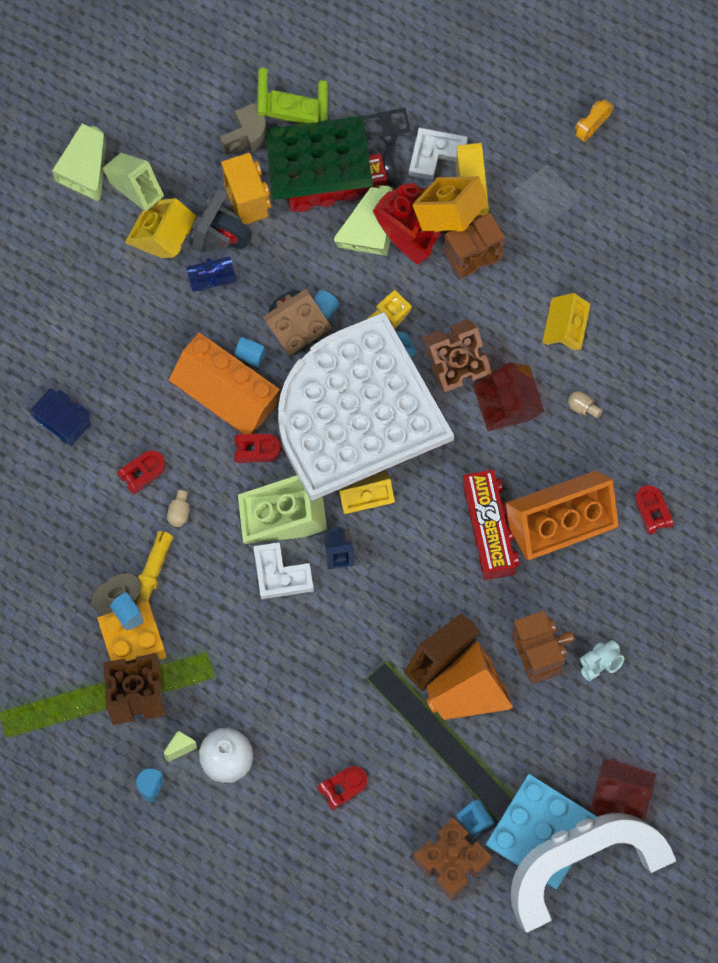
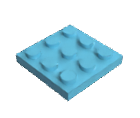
(532, 820)

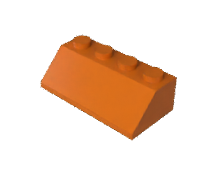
(224, 385)
(563, 514)

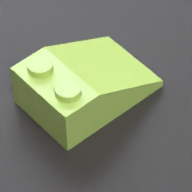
(280, 512)

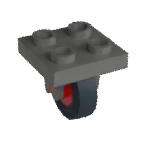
(219, 225)

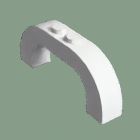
(574, 845)

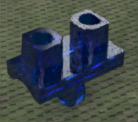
(211, 274)

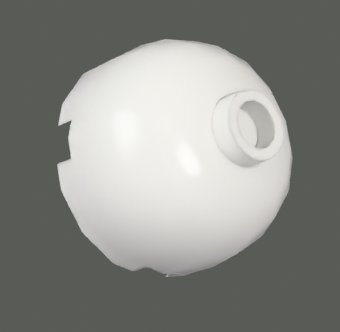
(226, 755)

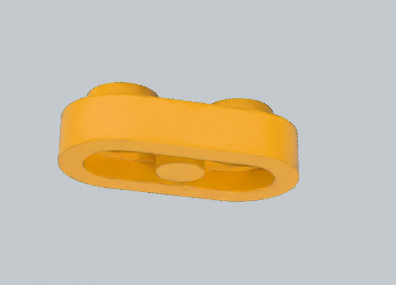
(598, 114)

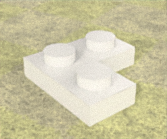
(429, 148)
(280, 580)

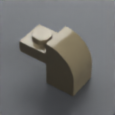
(250, 131)

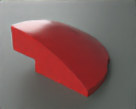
(401, 224)

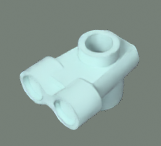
(602, 657)

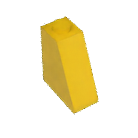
(471, 163)

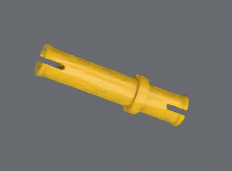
(153, 566)

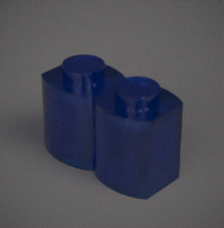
(61, 416)

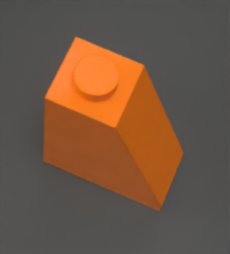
(468, 687)

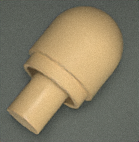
(583, 403)
(178, 510)

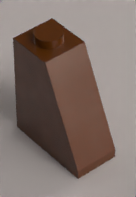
(441, 651)

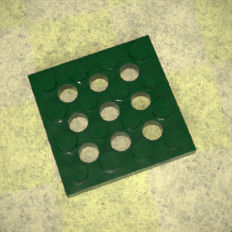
(308, 166)

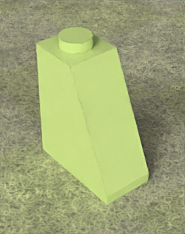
(83, 162)
(134, 180)
(362, 229)

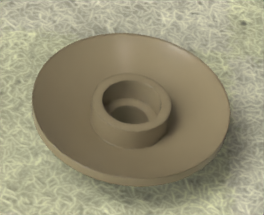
(116, 586)

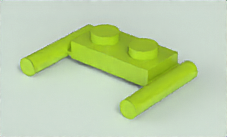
(291, 106)

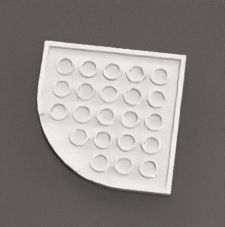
(356, 408)

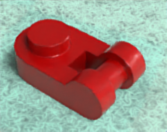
(266, 448)
(151, 466)
(649, 501)
(351, 779)

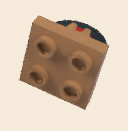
(296, 320)

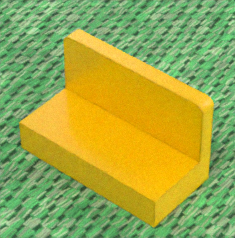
(567, 321)
(367, 493)

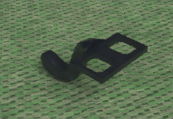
(389, 138)

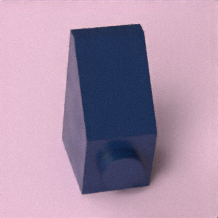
(338, 548)

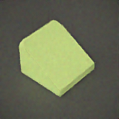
(179, 746)

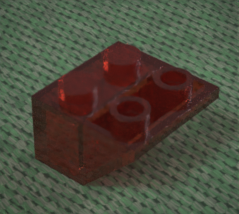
(508, 397)
(622, 790)

